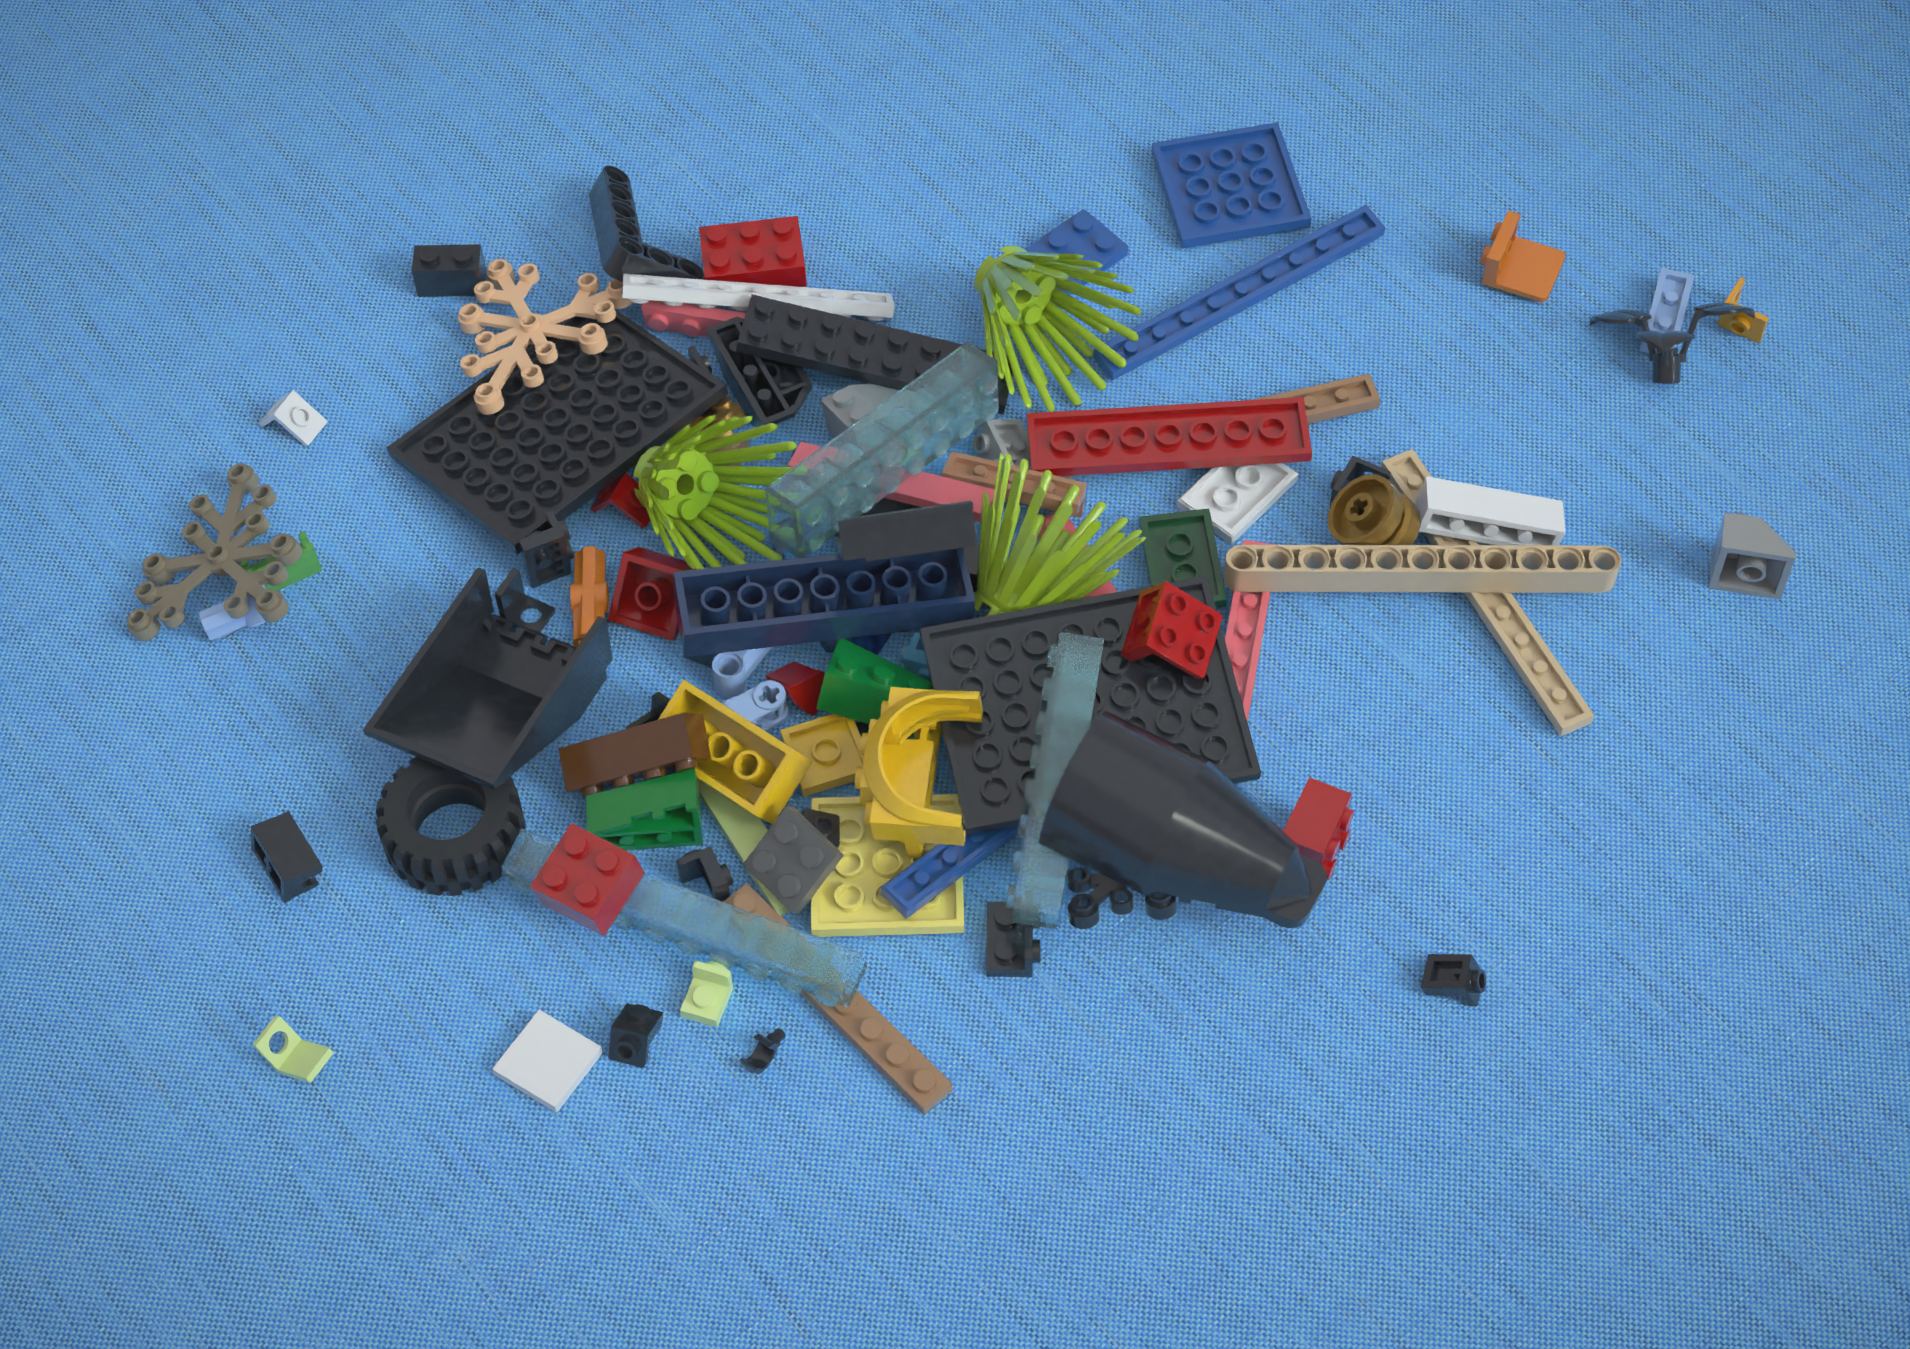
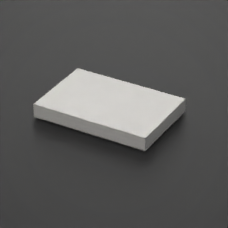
(1238, 495)

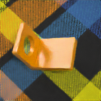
(1740, 322)

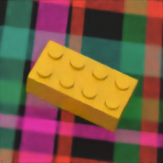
(744, 759)

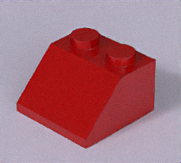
(645, 592)

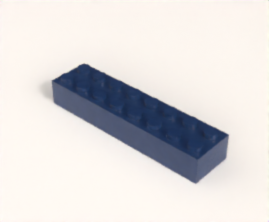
(818, 600)

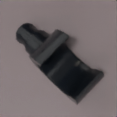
(764, 1051)

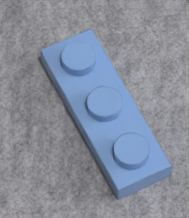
(1669, 302)

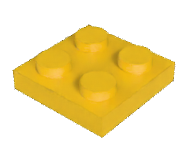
(832, 746)

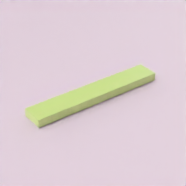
(741, 830)

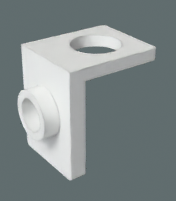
(296, 417)

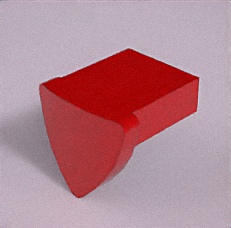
(800, 684)

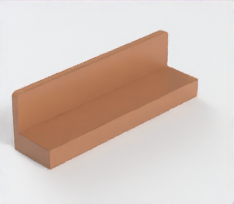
(984, 473)

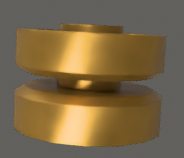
(1373, 514)

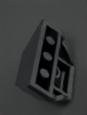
(761, 386)

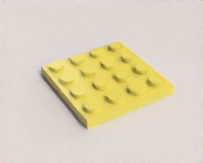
(850, 895)

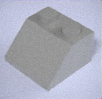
(1750, 558)

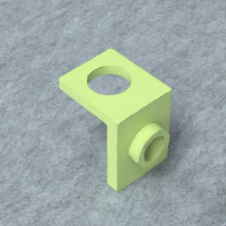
(297, 1057)

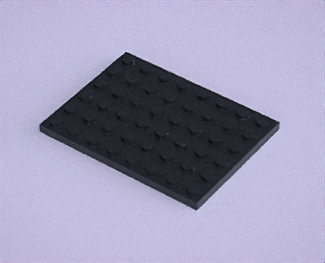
(558, 439)
(1008, 665)

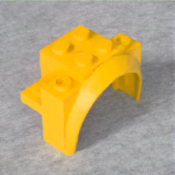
(901, 771)

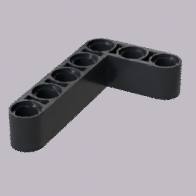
(620, 233)

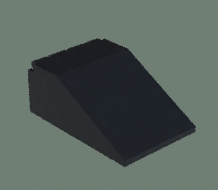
(487, 695)

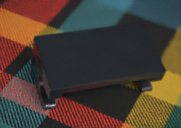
(285, 855)

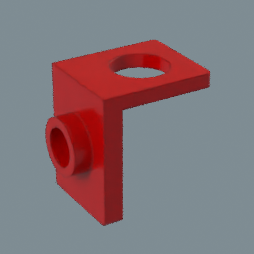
(623, 498)

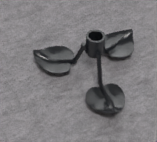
(1667, 359)

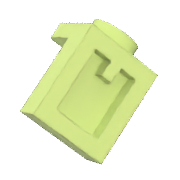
(707, 993)

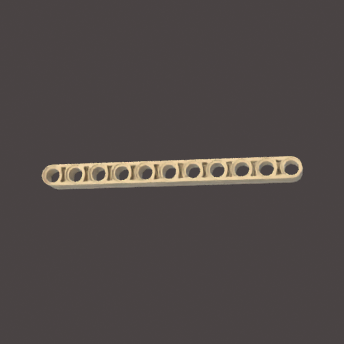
(1437, 569)

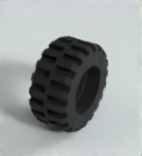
(453, 862)

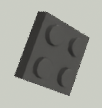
(793, 859)

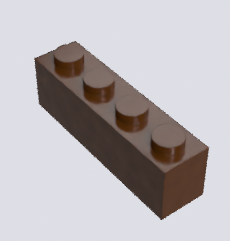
(635, 753)

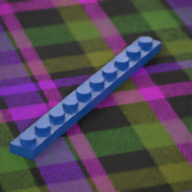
(1243, 290)

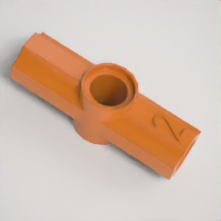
(589, 591)

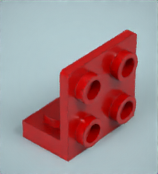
(1173, 628)

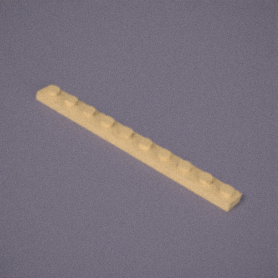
(1507, 623)

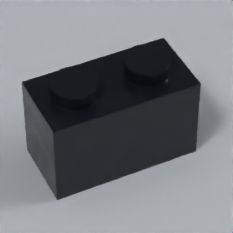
(447, 269)

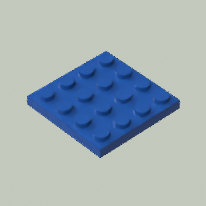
(1230, 185)

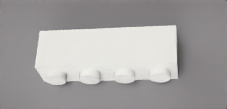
(1488, 514)

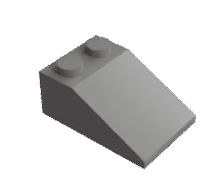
(852, 404)

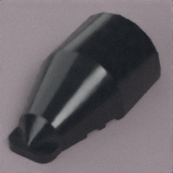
(1175, 827)

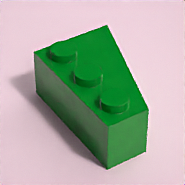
(861, 681)
(649, 813)

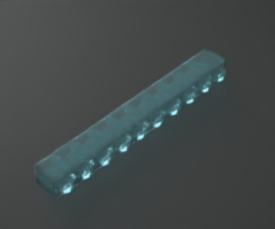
(717, 930)

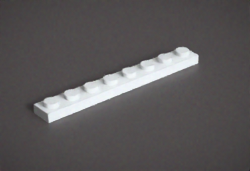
(737, 295)

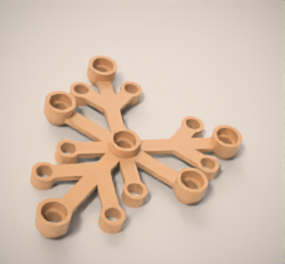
(529, 327)

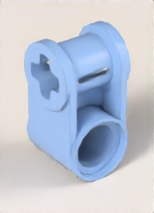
(759, 709)

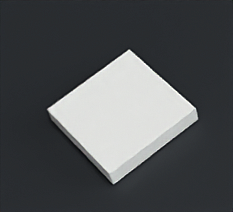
(547, 1061)

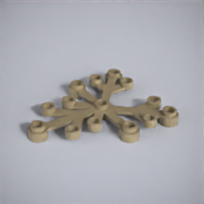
(219, 559)

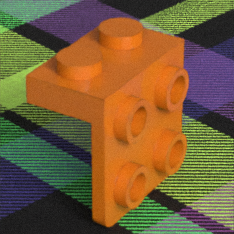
(1520, 264)

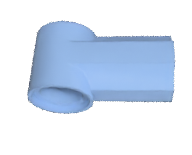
(219, 624)
(738, 664)

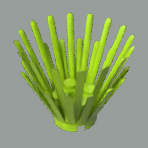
(1023, 293)
(687, 485)
(1058, 565)

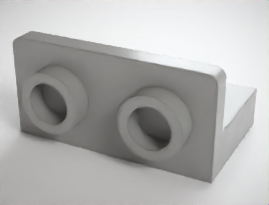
(1002, 437)

